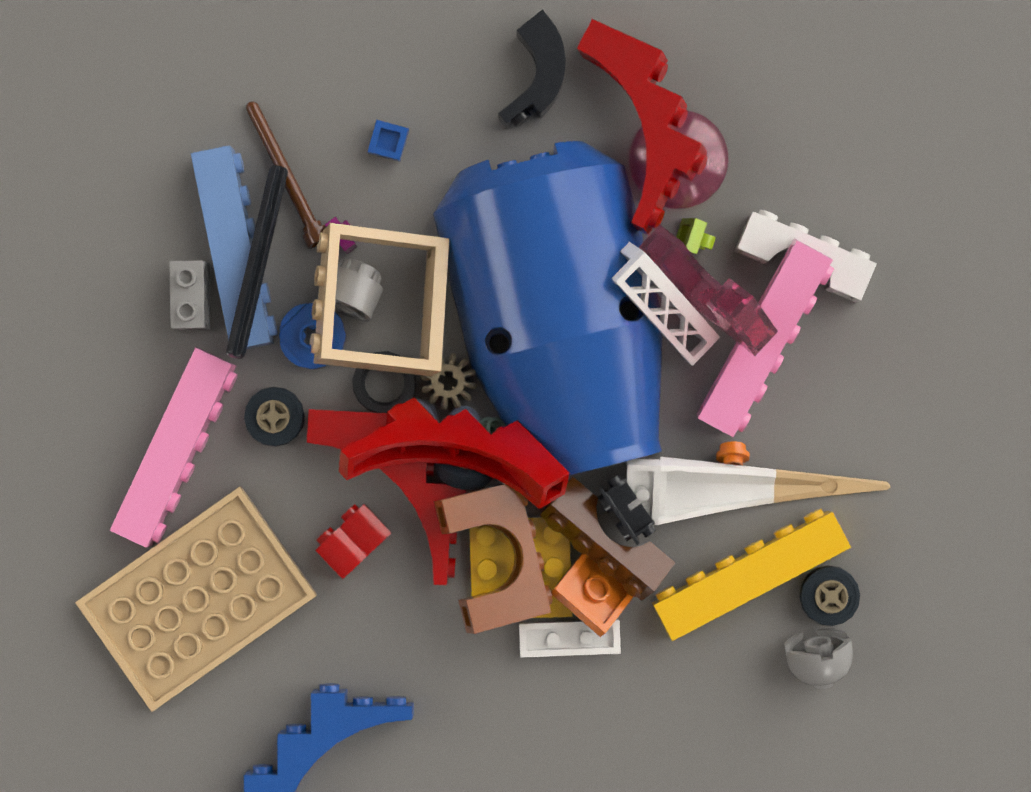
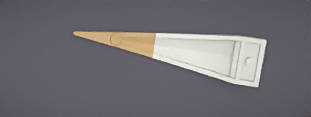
(691, 488)

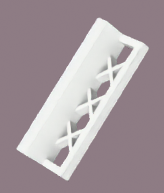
(671, 303)

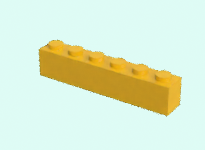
(751, 574)

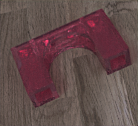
(725, 306)

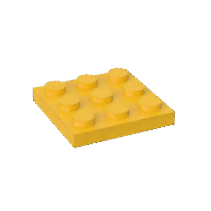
(494, 560)

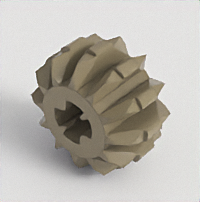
(439, 388)

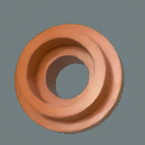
(732, 453)

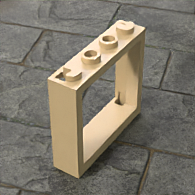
(433, 304)

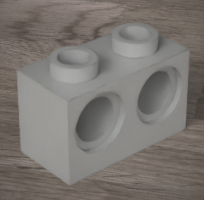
(189, 295)

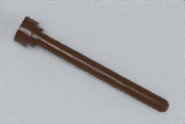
(312, 227)

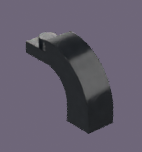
(548, 52)

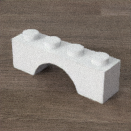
(766, 237)

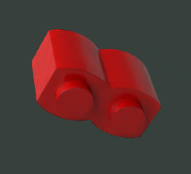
(352, 540)

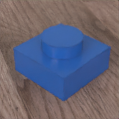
(388, 140)

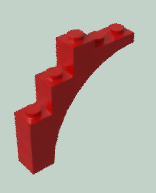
(668, 153)
(342, 427)
(461, 441)

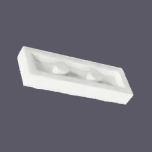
(566, 639)

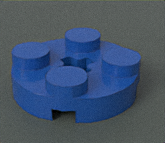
(293, 335)

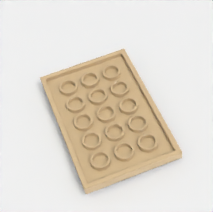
(196, 598)

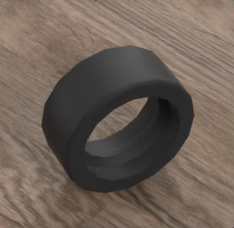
(375, 406)

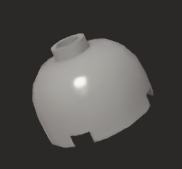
(821, 658)

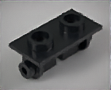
(632, 521)

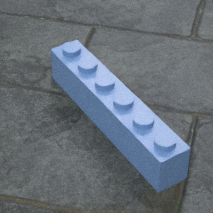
(230, 235)

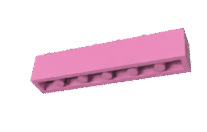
(784, 302)
(173, 448)

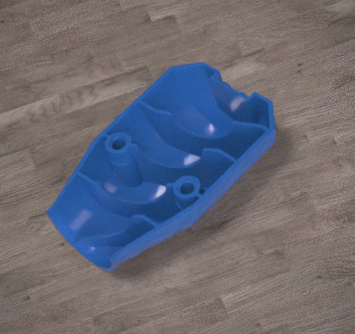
(537, 266)

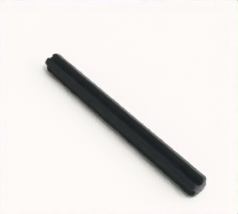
(257, 262)

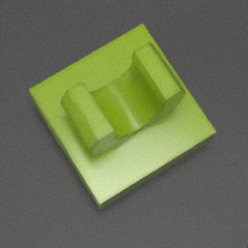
(693, 236)

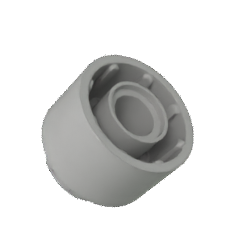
(357, 289)

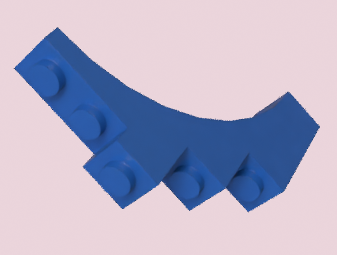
(331, 722)

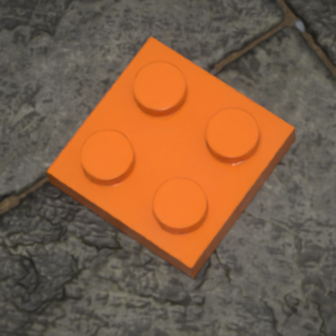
(591, 595)

